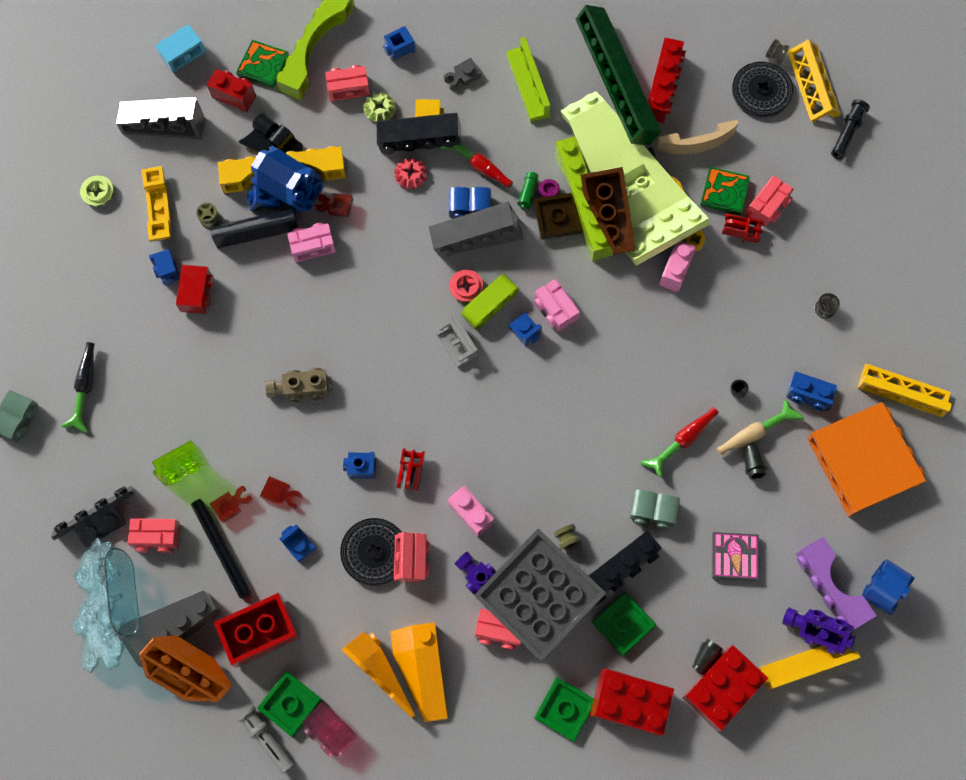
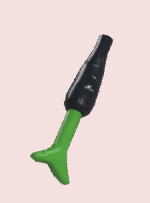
(82, 385)

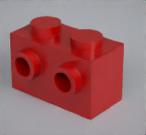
(231, 90)
(194, 289)

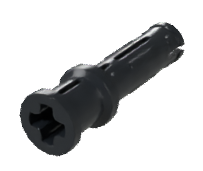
(852, 122)

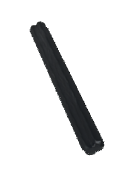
(221, 549)

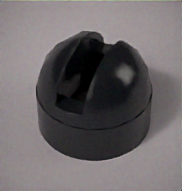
(737, 386)

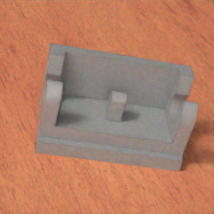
(456, 342)

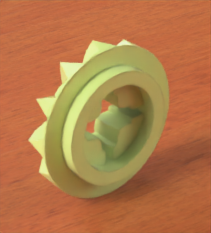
(379, 114)
(91, 184)

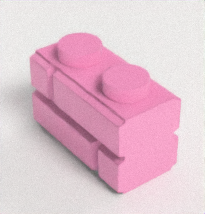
(311, 242)
(677, 266)
(556, 305)
(470, 511)

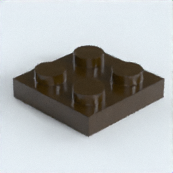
(557, 216)

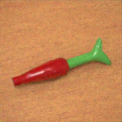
(482, 165)
(683, 439)

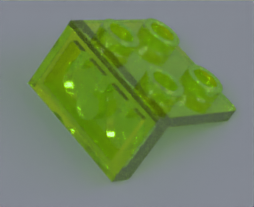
(177, 463)

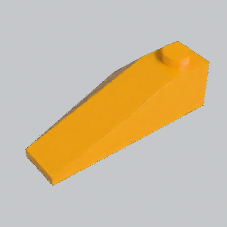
(372, 660)
(420, 664)

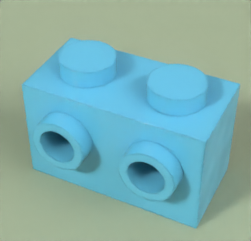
(180, 48)

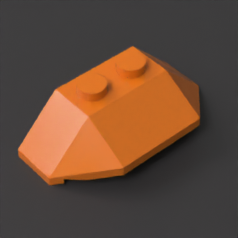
(183, 669)

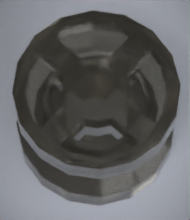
(777, 51)
(831, 305)

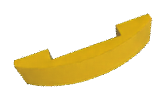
(157, 204)

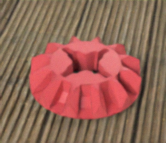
(416, 179)
(471, 278)

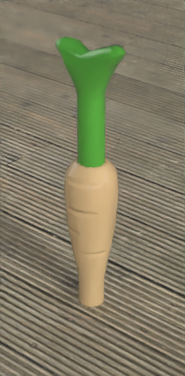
(758, 430)

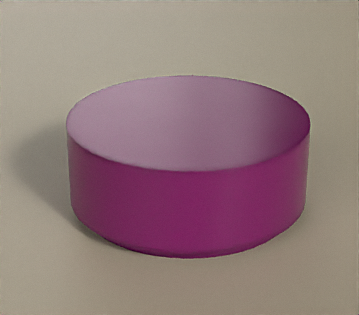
(548, 188)

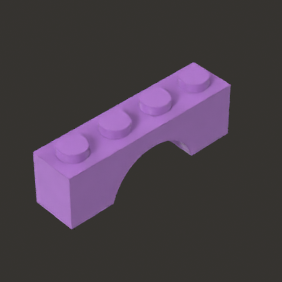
(817, 561)

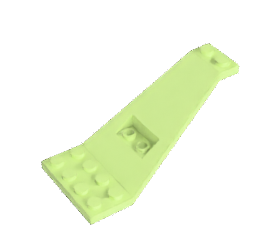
(657, 204)

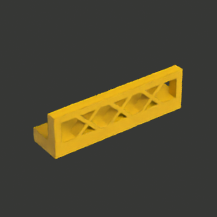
(821, 80)
(902, 394)
(804, 665)

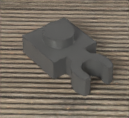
(464, 72)

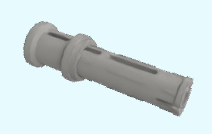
(259, 731)

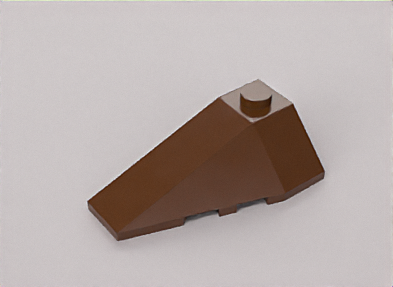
(609, 203)

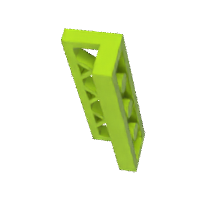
(528, 81)

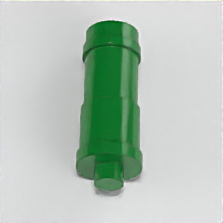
(527, 192)

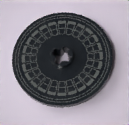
(766, 102)
(358, 542)

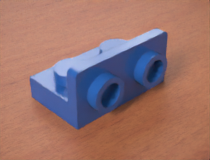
(811, 391)

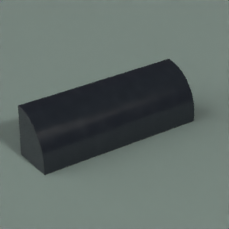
(254, 228)

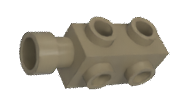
(304, 386)

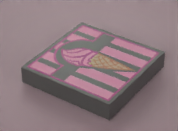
(735, 556)

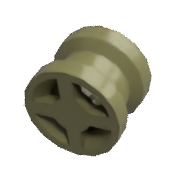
(208, 210)
(567, 537)

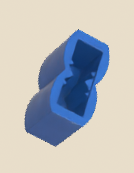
(468, 200)

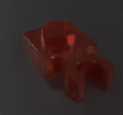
(336, 205)
(278, 491)
(228, 505)

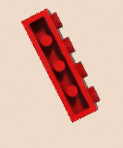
(665, 75)

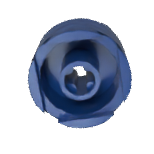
(887, 586)

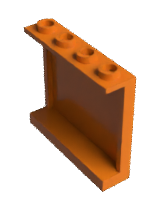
(866, 458)

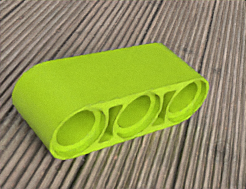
(490, 301)

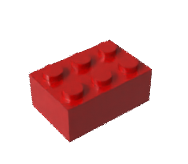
(256, 630)
(725, 688)
(632, 702)

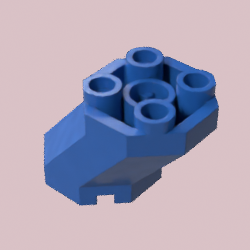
(286, 179)

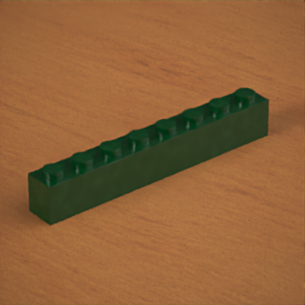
(618, 75)

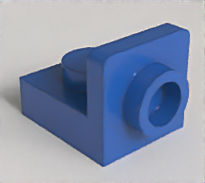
(260, 198)
(526, 329)
(297, 542)

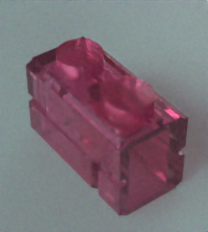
(329, 729)

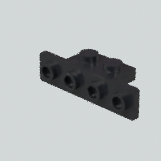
(98, 521)

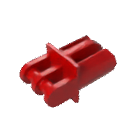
(739, 227)
(410, 467)

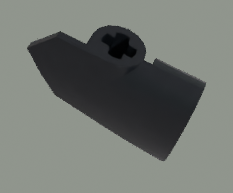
(268, 134)

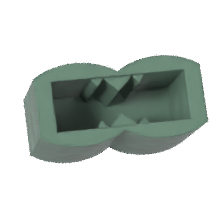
(15, 414)
(654, 508)

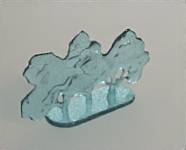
(107, 604)

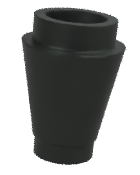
(754, 463)
(707, 655)

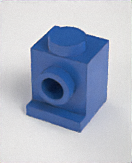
(399, 43)
(165, 267)
(366, 470)

